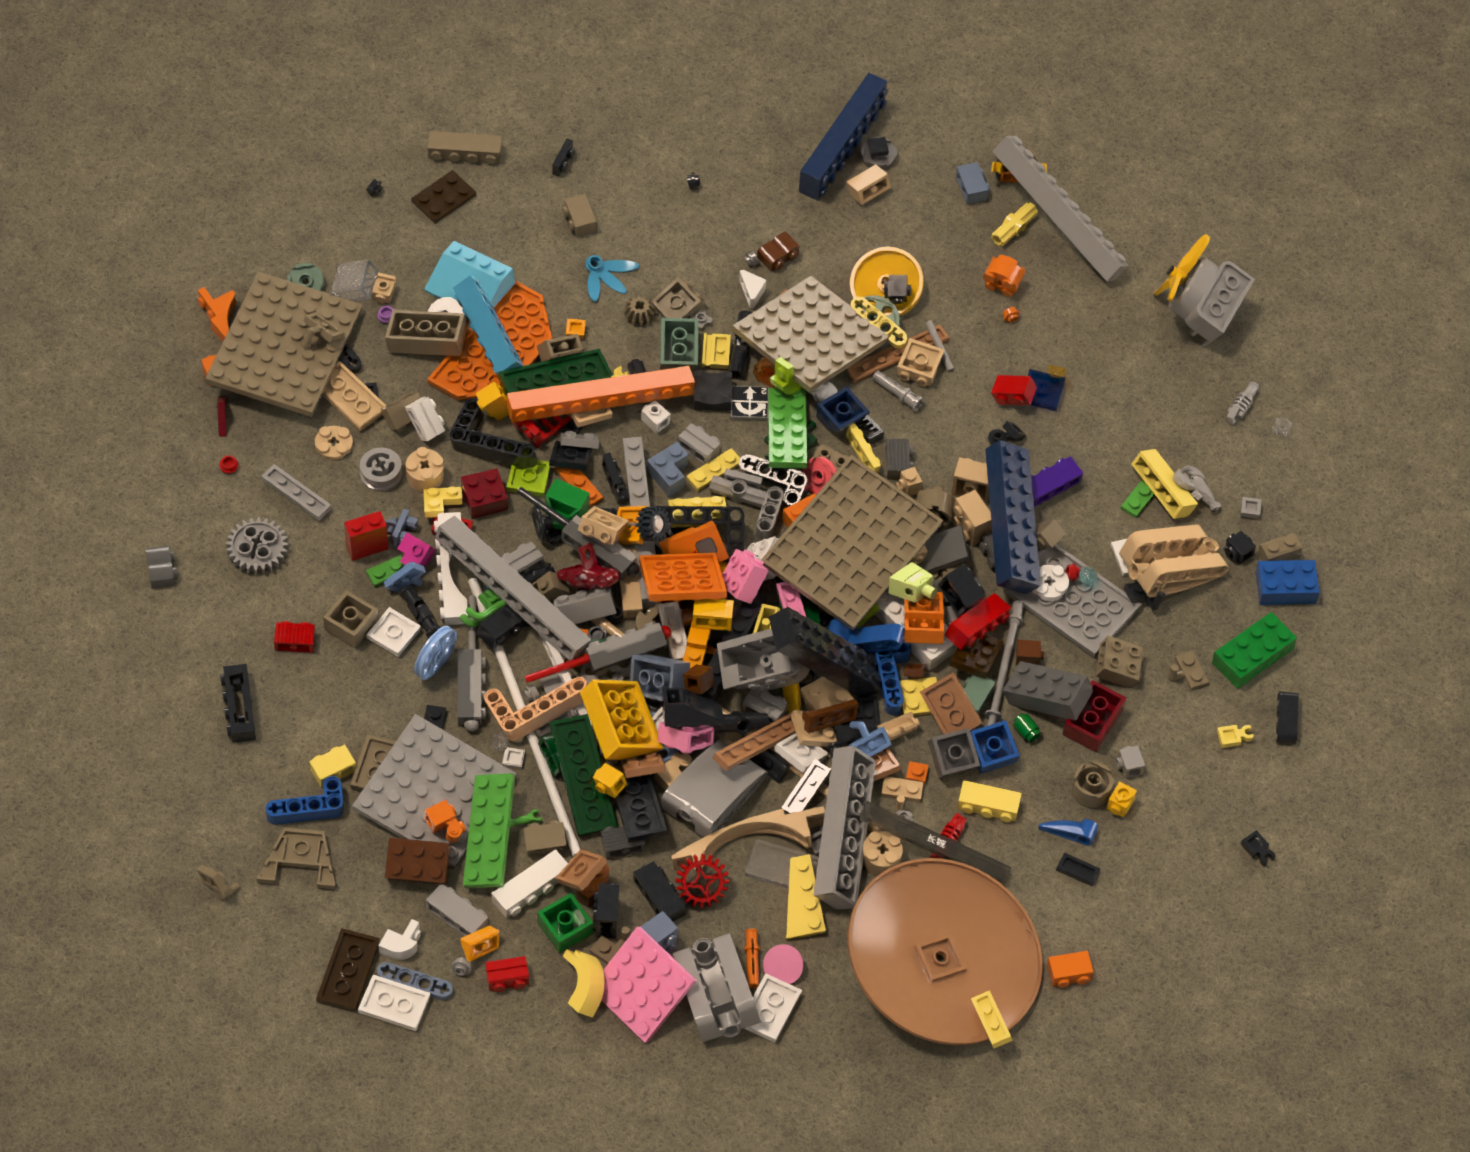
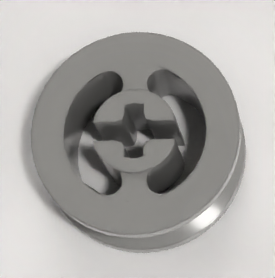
(373, 476)

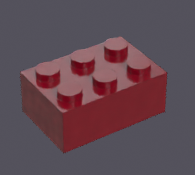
(1096, 717)

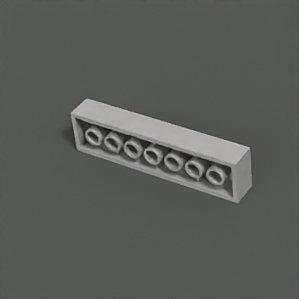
(843, 831)

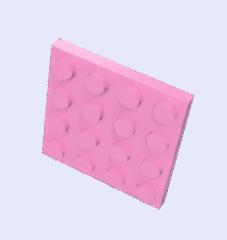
(644, 984)

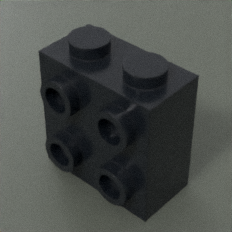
(606, 910)

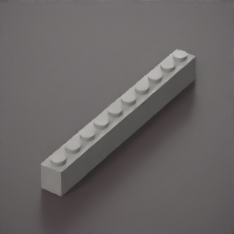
(1060, 208)
(638, 496)
(512, 588)

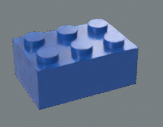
(1287, 582)

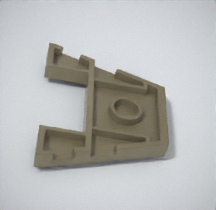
(303, 850)

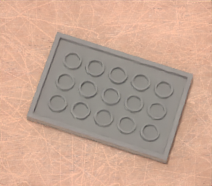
(1083, 612)

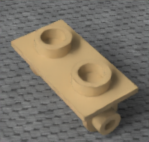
(900, 725)

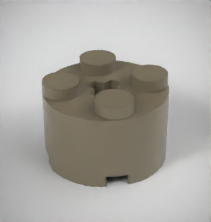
(937, 502)
(1092, 784)

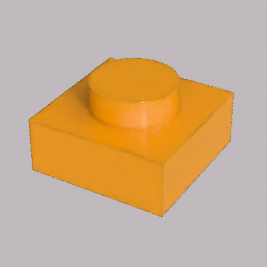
(576, 326)

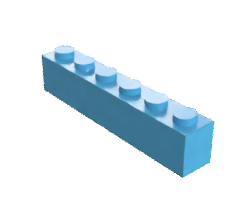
(486, 325)

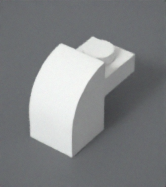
(400, 946)

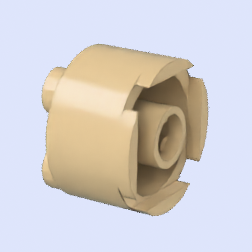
(424, 469)
(881, 852)

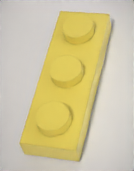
(862, 448)
(702, 476)
(991, 1019)

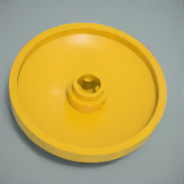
(876, 266)

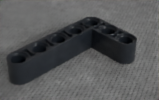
(468, 440)
(706, 517)

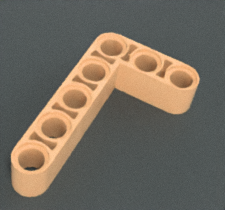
(536, 710)

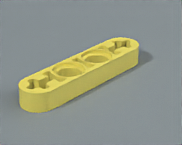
(880, 321)

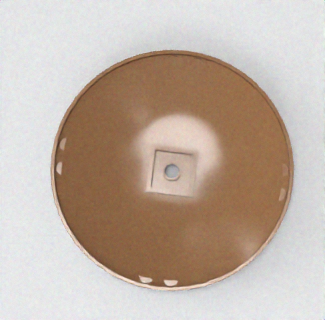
(950, 912)

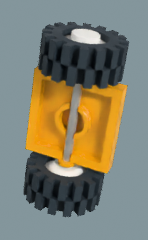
(644, 524)

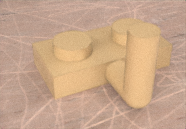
(902, 790)

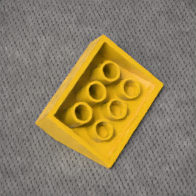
(620, 718)

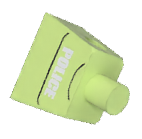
(912, 583)

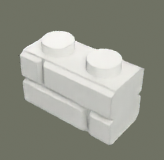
(425, 418)

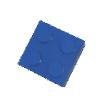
(994, 746)

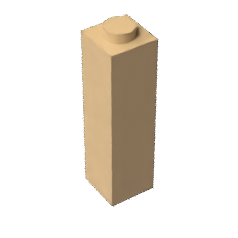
(630, 594)

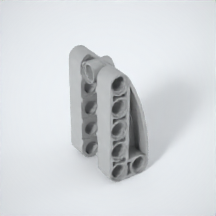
(709, 793)
(721, 993)

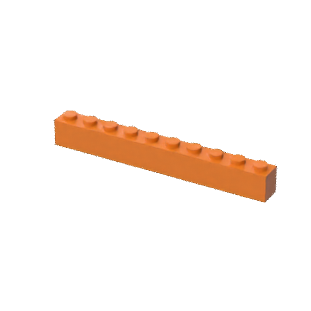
(600, 394)

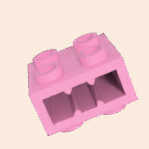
(744, 575)
(685, 737)

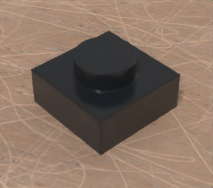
(1013, 431)

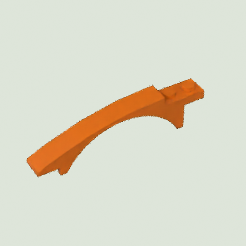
(218, 310)

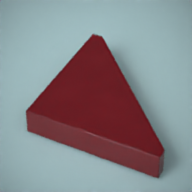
(221, 411)

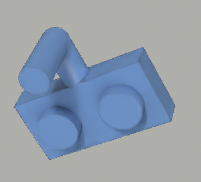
(409, 574)
(870, 742)

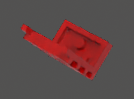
(535, 434)

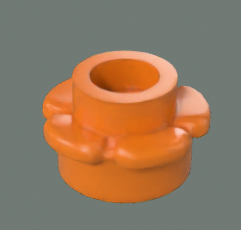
(1011, 314)

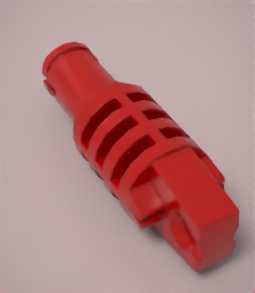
(952, 830)

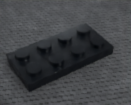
(640, 809)

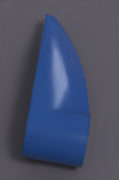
(1079, 832)

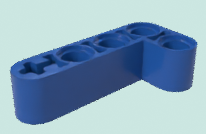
(871, 638)
(891, 678)
(304, 805)

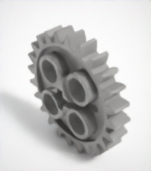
(241, 541)

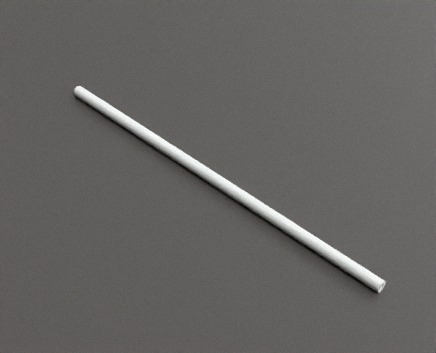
(532, 737)

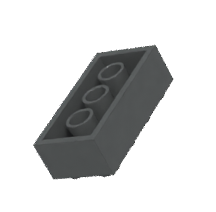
(1048, 690)

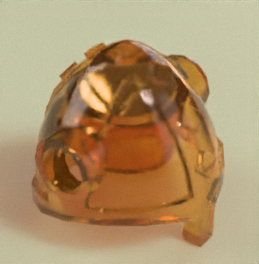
(763, 371)

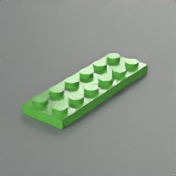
(787, 429)
(489, 830)

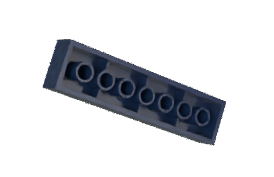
(843, 137)
(1012, 517)

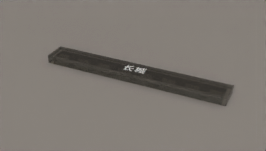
(932, 841)

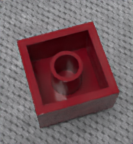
(484, 493)

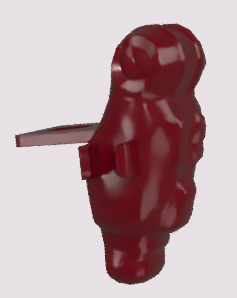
(589, 573)

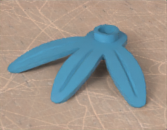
(601, 272)

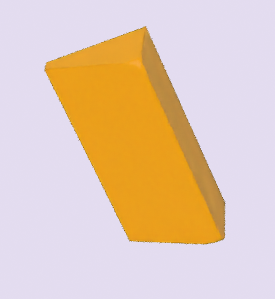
(480, 942)

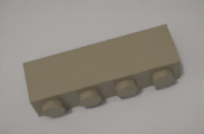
(464, 147)

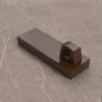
(829, 716)

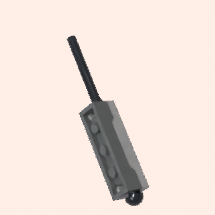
(607, 555)

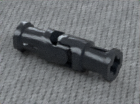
(419, 610)

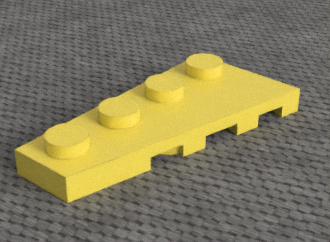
(804, 908)

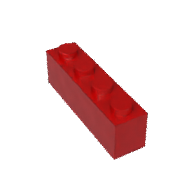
(978, 621)

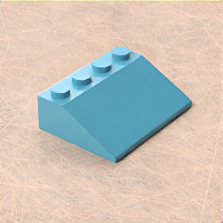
(459, 263)

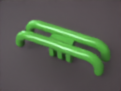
(491, 602)

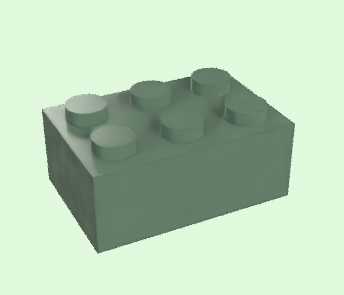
(679, 343)

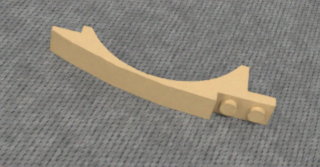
(791, 825)

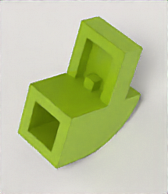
(784, 377)

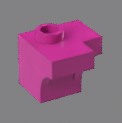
(415, 550)

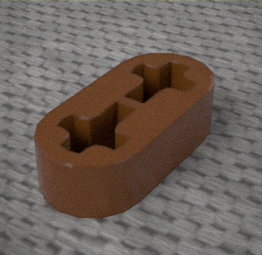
(687, 617)

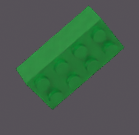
(1254, 650)

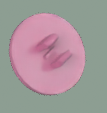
(783, 963)

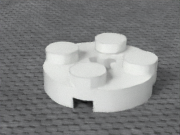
(1058, 588)

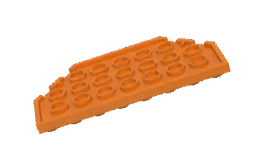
(526, 325)

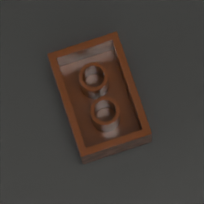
(418, 861)

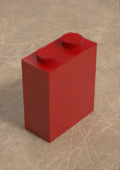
(366, 535)

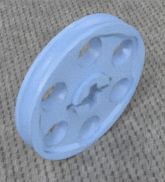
(435, 652)

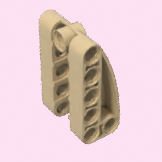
(1172, 559)

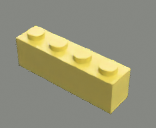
(1160, 480)

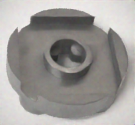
(883, 162)

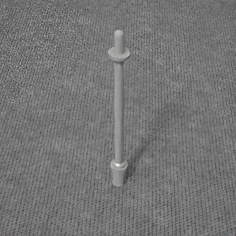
(1015, 619)

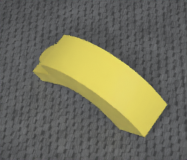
(589, 984)

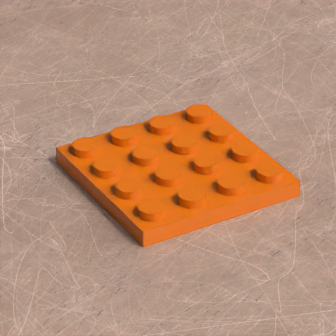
(682, 577)

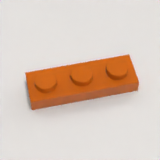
(579, 480)

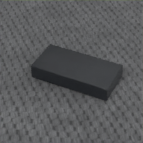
(1078, 869)

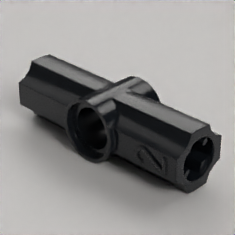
(747, 723)

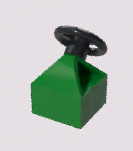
(566, 501)

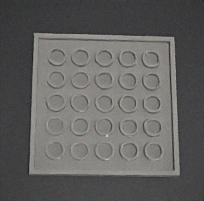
(420, 772)

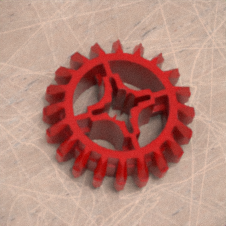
(693, 882)

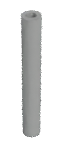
(938, 343)

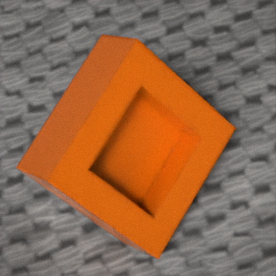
(917, 772)

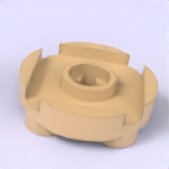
(330, 433)

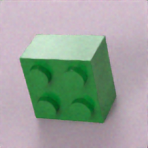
(565, 922)

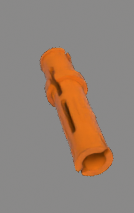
(752, 948)

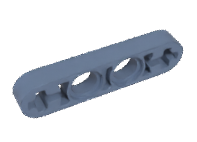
(416, 978)

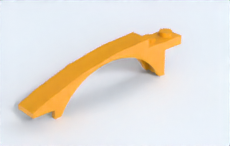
(698, 639)

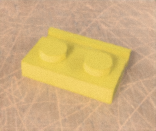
(716, 351)

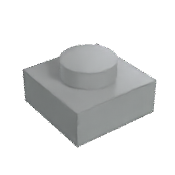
(1250, 507)

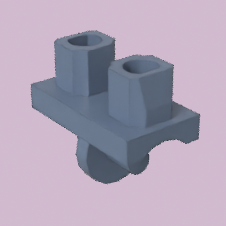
(398, 527)

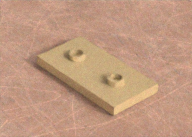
(352, 398)

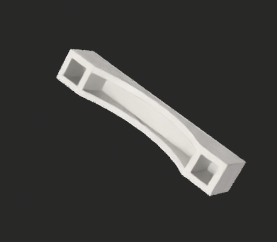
(454, 602)

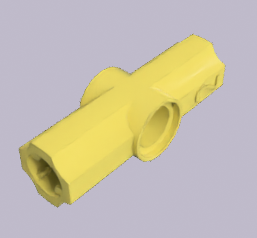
(1014, 224)

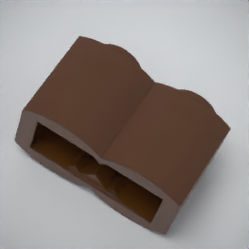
(778, 251)

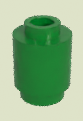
(1027, 727)

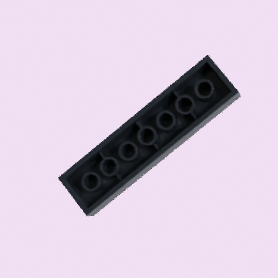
(825, 652)

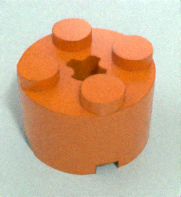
(1003, 275)

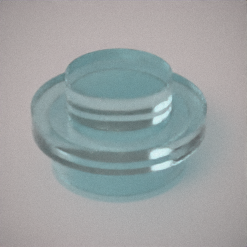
(1088, 575)

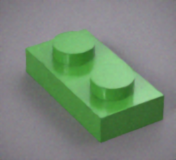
(1137, 500)
(383, 571)

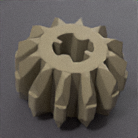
(639, 310)

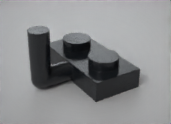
(1137, 594)

